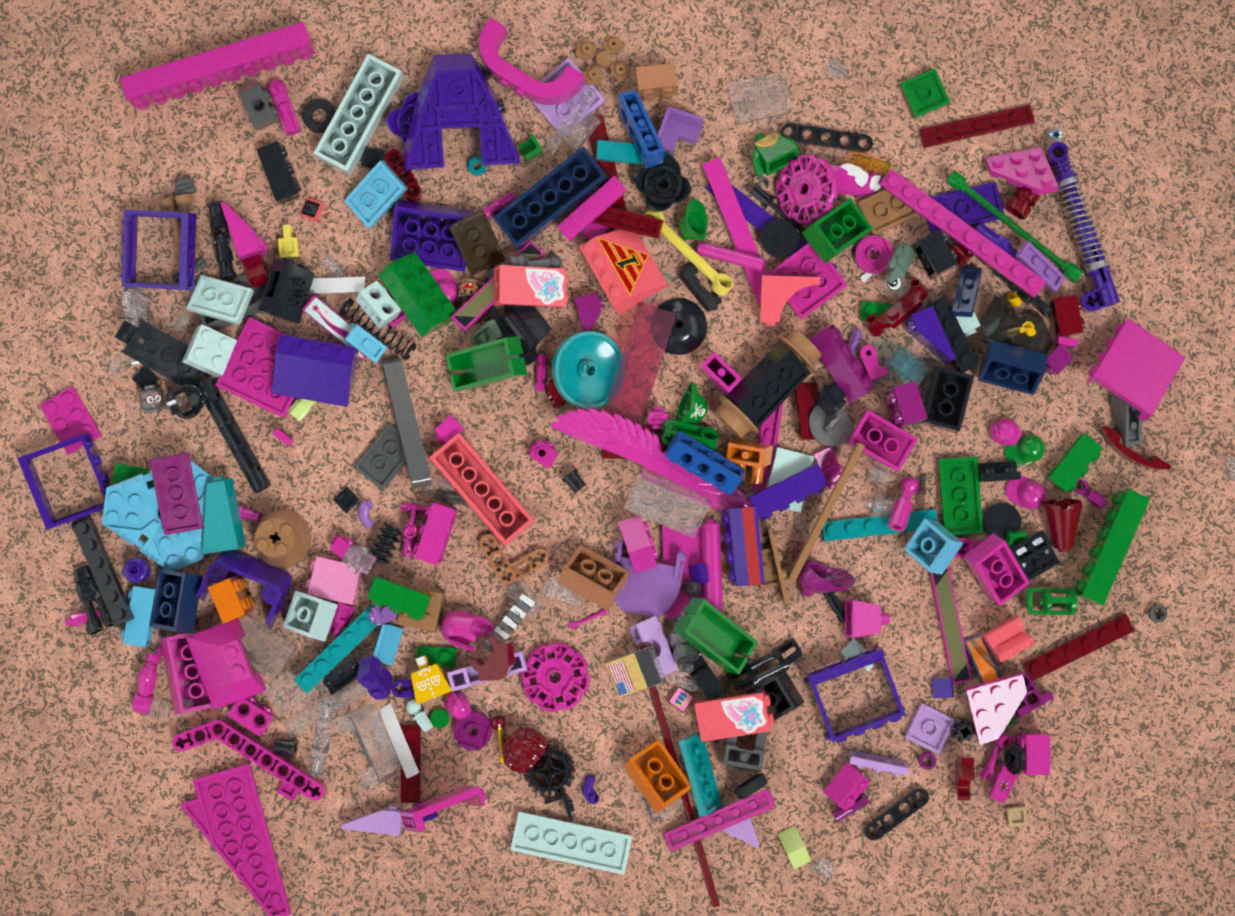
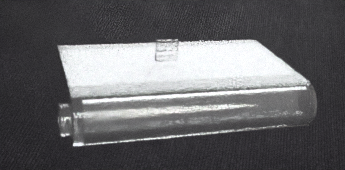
(301, 709)

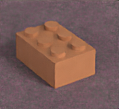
(594, 577)

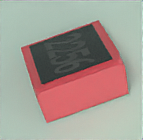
(312, 209)

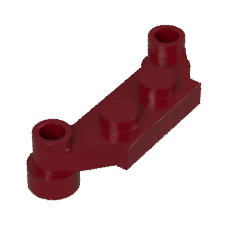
(898, 311)

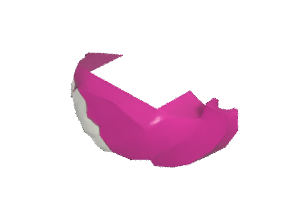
(853, 180)

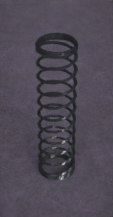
(350, 302)

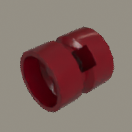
(1021, 203)

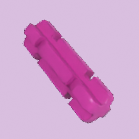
(541, 370)

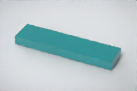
(618, 152)

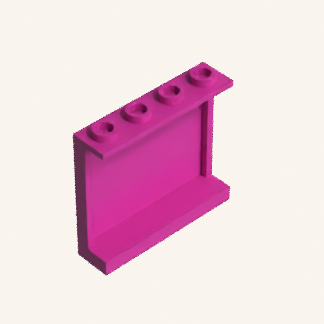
(1136, 367)
(413, 816)

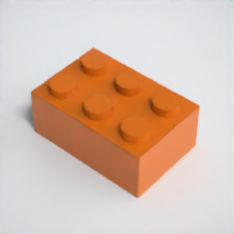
(232, 598)
(657, 776)

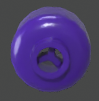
(143, 570)

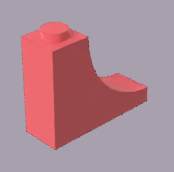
(776, 293)

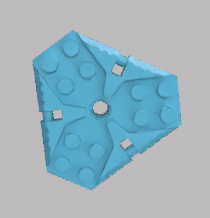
(134, 510)

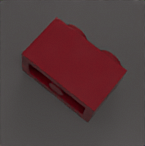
(1067, 316)

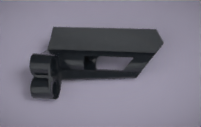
(522, 322)

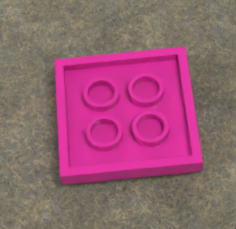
(808, 264)

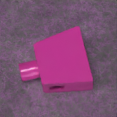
(863, 619)

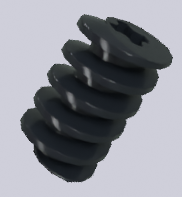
(385, 543)

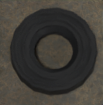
(311, 107)
(751, 786)

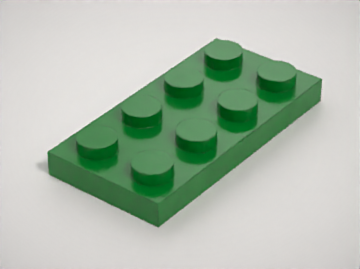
(960, 495)

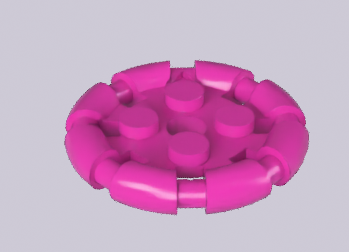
(816, 191)
(566, 682)

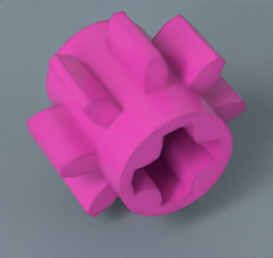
(657, 418)

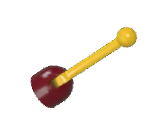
(499, 724)

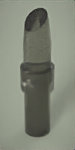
(922, 491)

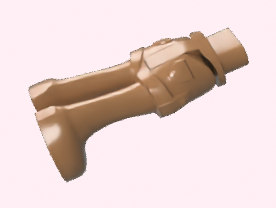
(169, 206)

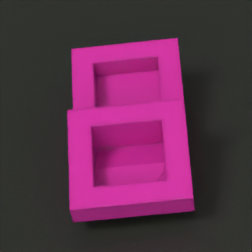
(831, 470)

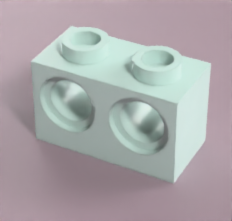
(373, 307)

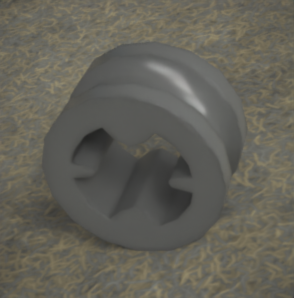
(1161, 609)

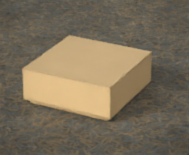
(1017, 816)

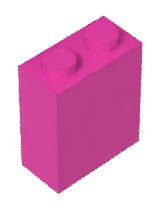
(720, 374)

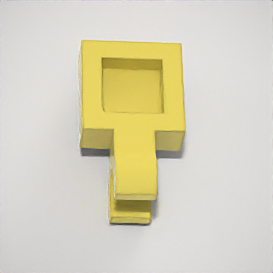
(288, 245)

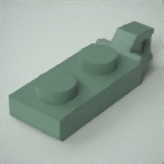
(900, 262)

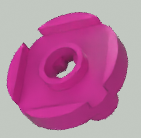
(878, 245)

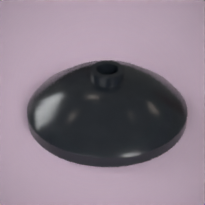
(694, 328)

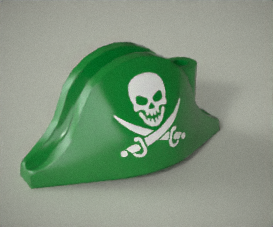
(692, 406)

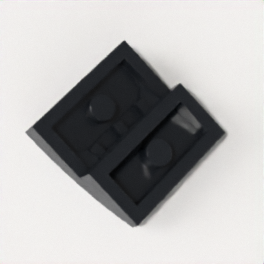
(1035, 555)

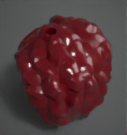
(523, 749)

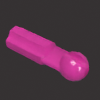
(284, 107)
(903, 505)

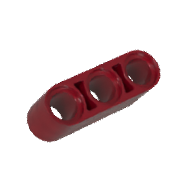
(398, 168)

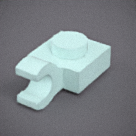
(854, 648)

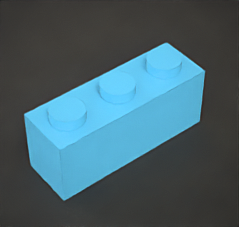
(138, 630)

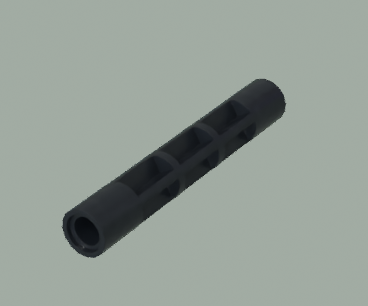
(233, 436)

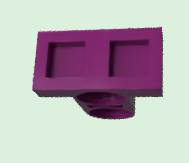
(1040, 698)

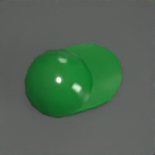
(1026, 451)

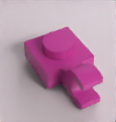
(341, 618)

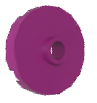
(473, 741)

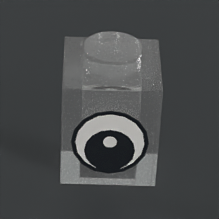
(897, 288)

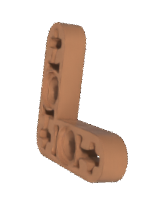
(513, 568)

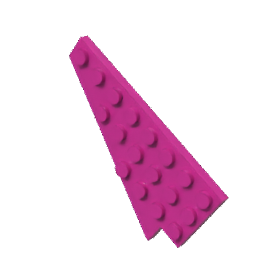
(236, 826)

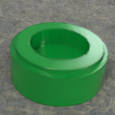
(440, 718)

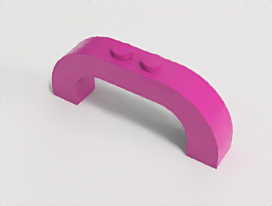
(523, 85)

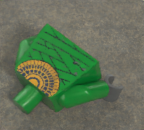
(772, 154)

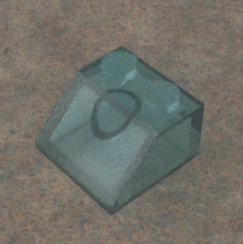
(905, 366)

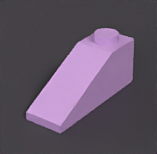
(382, 822)

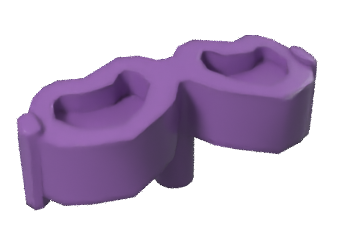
(855, 338)

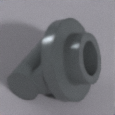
(185, 186)

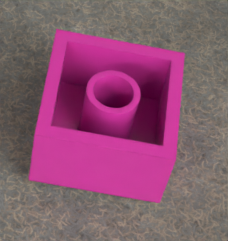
(639, 543)
(1036, 751)

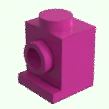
(340, 545)

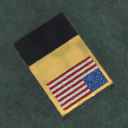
(635, 672)

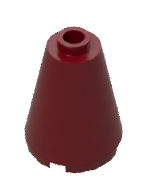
(1063, 521)

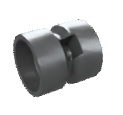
(683, 651)

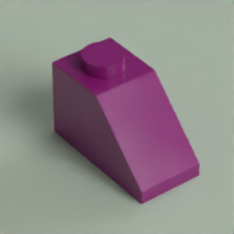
(589, 310)

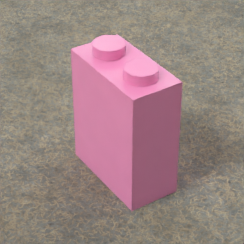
(333, 581)

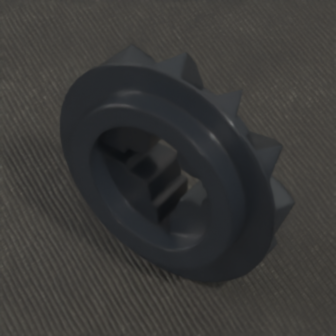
(1014, 758)

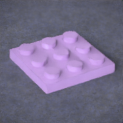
(560, 112)

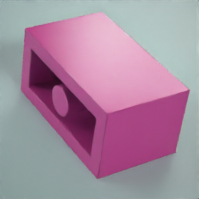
(846, 787)

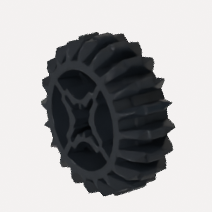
(540, 771)

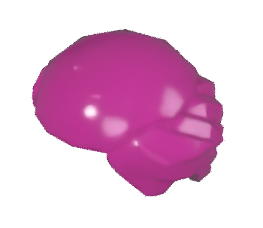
(1005, 431)

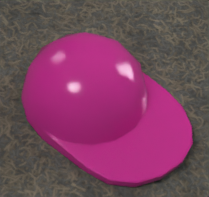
(446, 283)
(1026, 493)

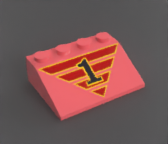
(623, 268)

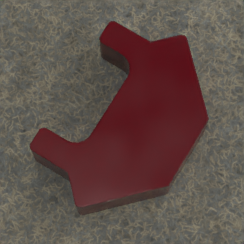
(498, 663)
(963, 775)

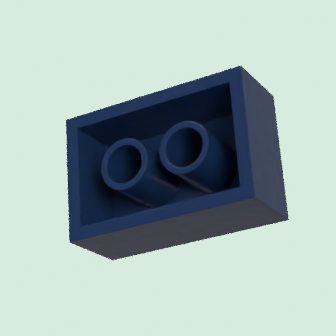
(1012, 367)
(175, 601)

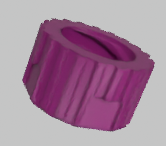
(931, 765)

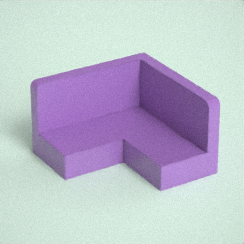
(681, 126)

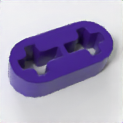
(406, 693)

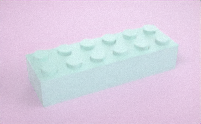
(359, 114)

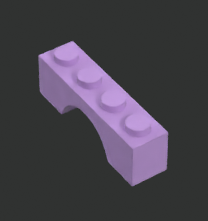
(468, 676)

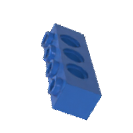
(640, 128)
(701, 454)

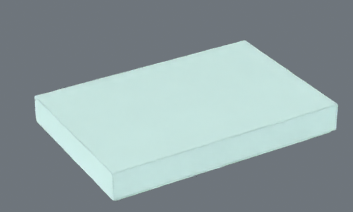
(220, 299)
(787, 464)

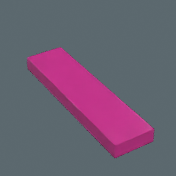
(592, 208)

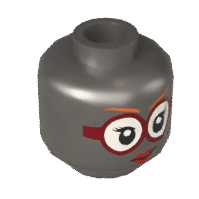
(152, 399)

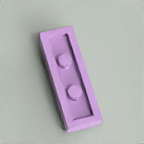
(878, 763)

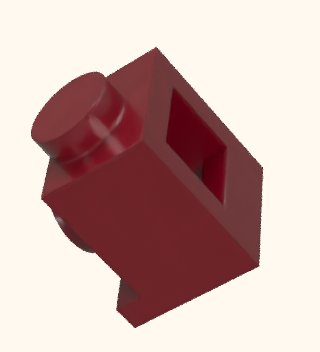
(553, 394)

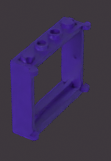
(844, 667)

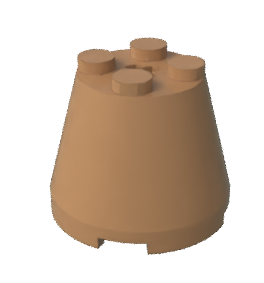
(294, 540)

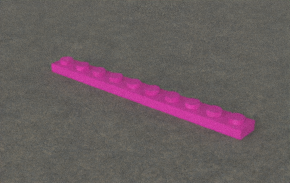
(963, 233)

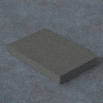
(382, 458)

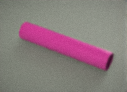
(731, 256)

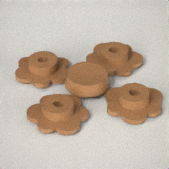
(603, 60)

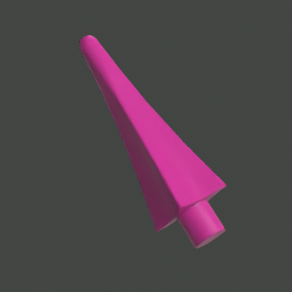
(78, 619)

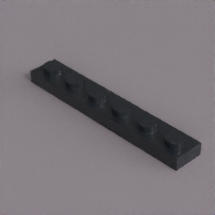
(102, 571)

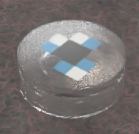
(1055, 134)

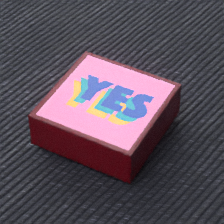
(680, 699)

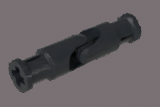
(224, 254)

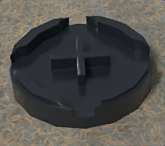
(779, 238)
(1000, 519)

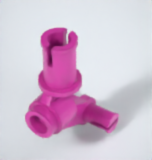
(411, 529)

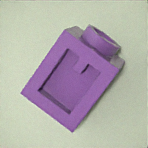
(381, 615)

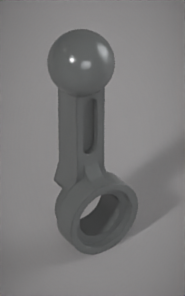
(553, 261)

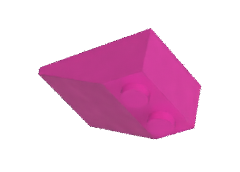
(245, 239)
(882, 440)

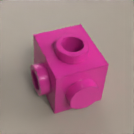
(543, 453)

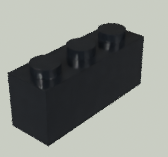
(279, 172)

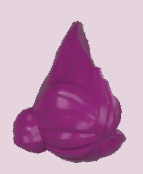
(822, 579)

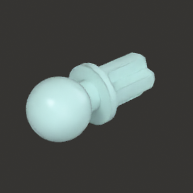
(420, 717)

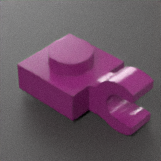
(1094, 498)

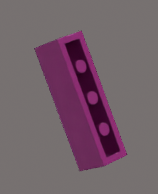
(842, 364)

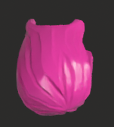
(463, 627)

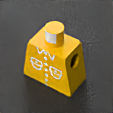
(429, 681)

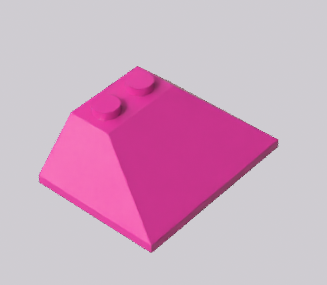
(224, 664)

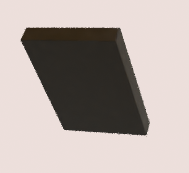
(477, 242)

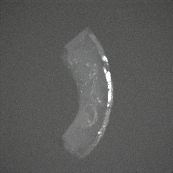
(136, 307)

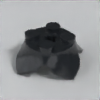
(669, 172)

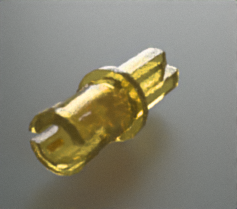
(871, 163)

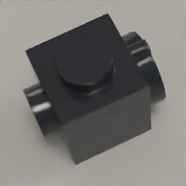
(831, 398)

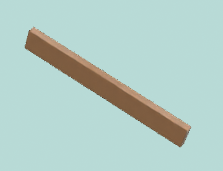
(823, 516)

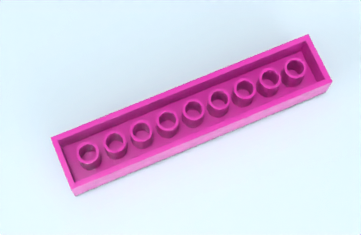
(218, 66)

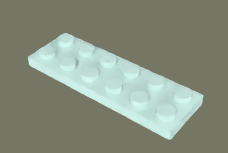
(571, 842)

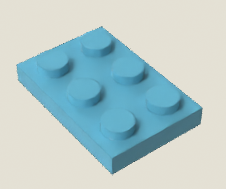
(375, 194)

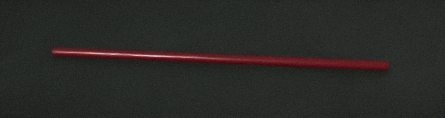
(685, 799)

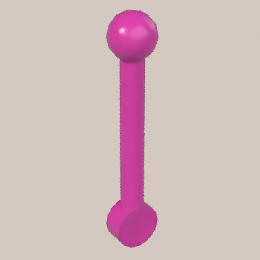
(573, 625)

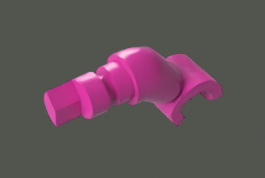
(146, 683)

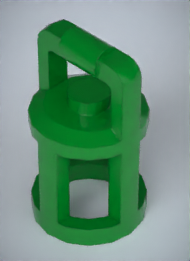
(1046, 601)

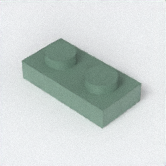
(487, 333)

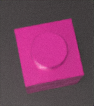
(448, 430)

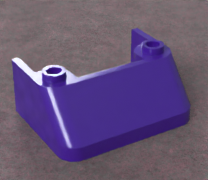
(275, 580)

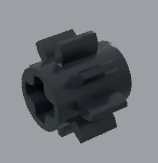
(962, 725)

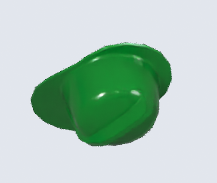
(694, 222)

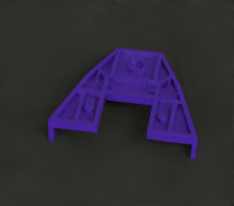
(456, 98)

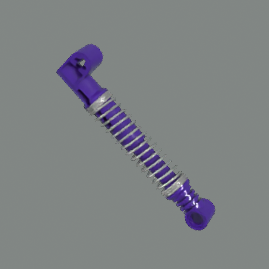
(1085, 232)

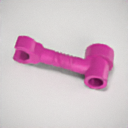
(988, 770)

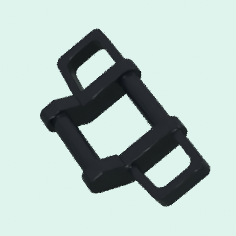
(775, 654)

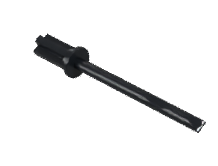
(767, 200)

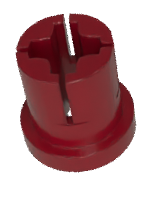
(962, 254)

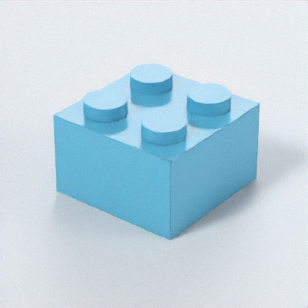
(933, 546)

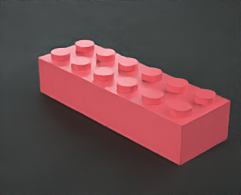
(481, 490)

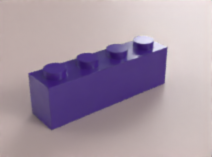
(788, 491)

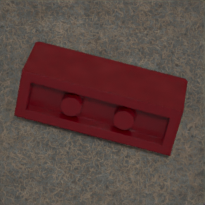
(805, 396)

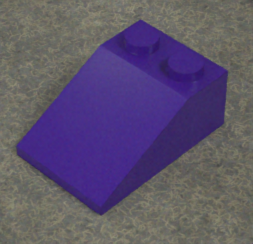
(929, 332)

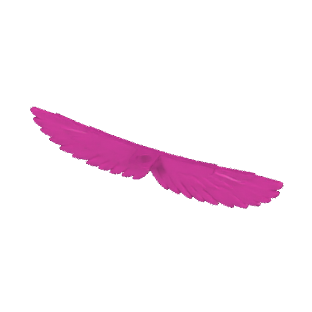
(639, 446)

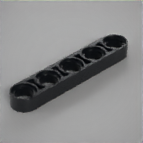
(835, 134)

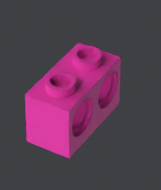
(250, 719)

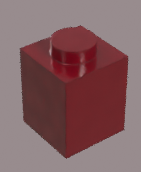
(256, 270)

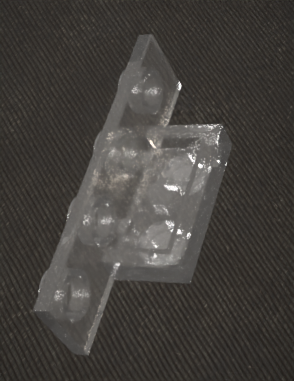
(577, 127)

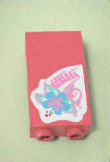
(530, 286)
(734, 716)

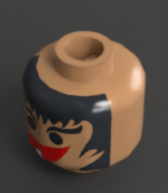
(467, 289)

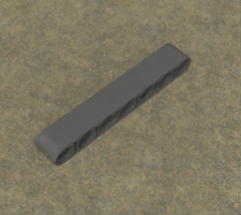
(406, 423)

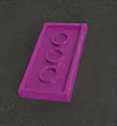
(176, 493)

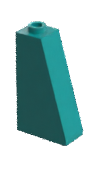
(222, 518)

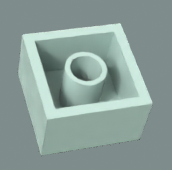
(209, 351)
(310, 616)

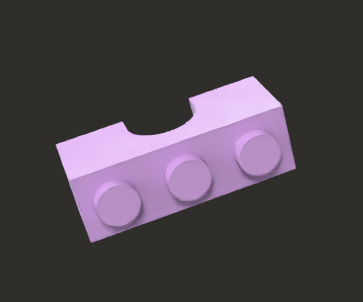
(651, 632)

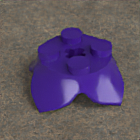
(400, 119)

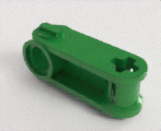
(704, 435)

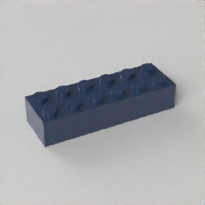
(551, 198)

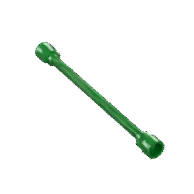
(1070, 270)

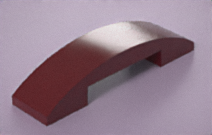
(1113, 438)

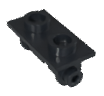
(336, 681)

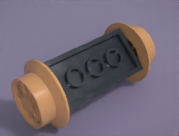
(768, 384)

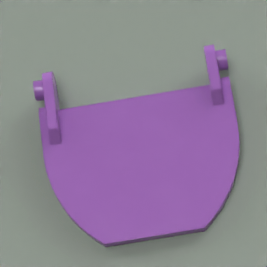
(651, 590)

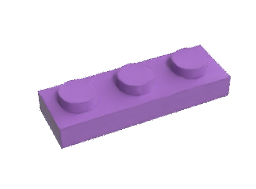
(1040, 265)

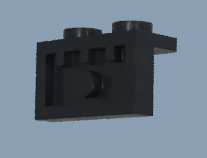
(998, 471)

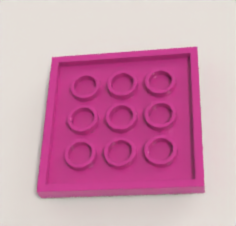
(252, 366)

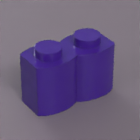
(374, 677)

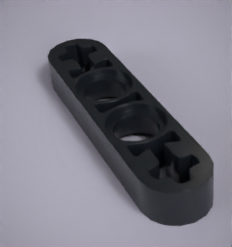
(898, 816)

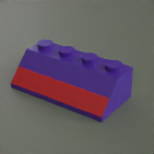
(743, 546)

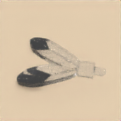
(678, 679)

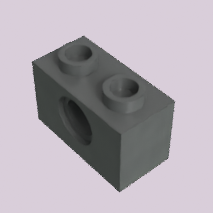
(251, 98)

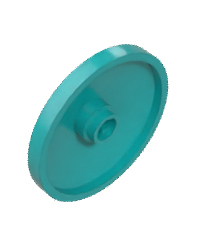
(586, 368)

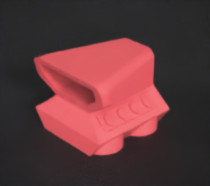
(1007, 639)

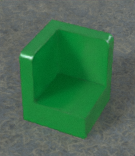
(530, 149)

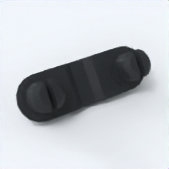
(689, 278)

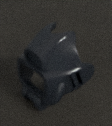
(194, 396)

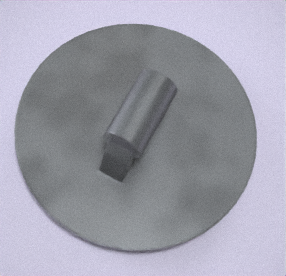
(830, 429)

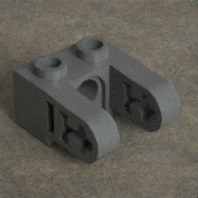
(745, 759)

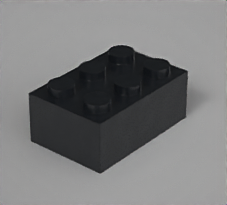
(947, 399)

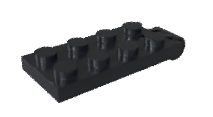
(158, 352)

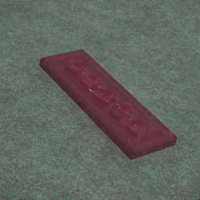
(640, 362)

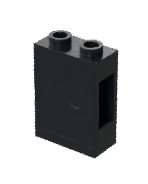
(286, 290)

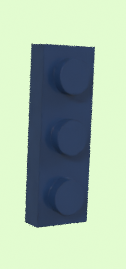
(967, 292)

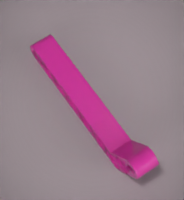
(257, 757)

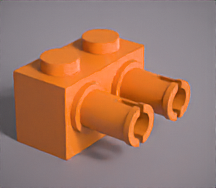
(751, 454)

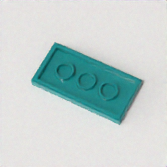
(700, 774)

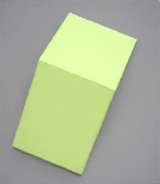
(794, 847)

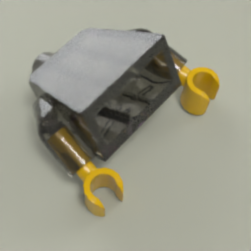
(1002, 322)

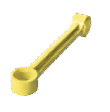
(696, 259)

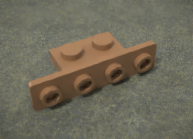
(773, 573)

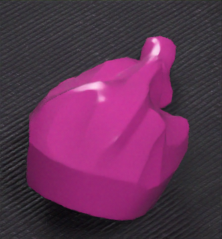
(457, 705)

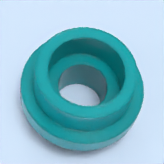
(474, 160)

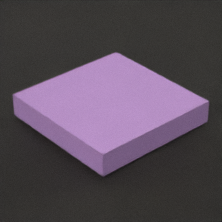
(929, 728)

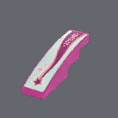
(329, 320)

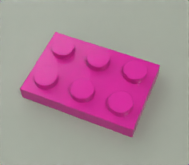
(70, 418)

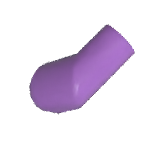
(363, 513)

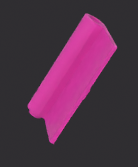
(702, 549)

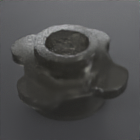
(692, 589)

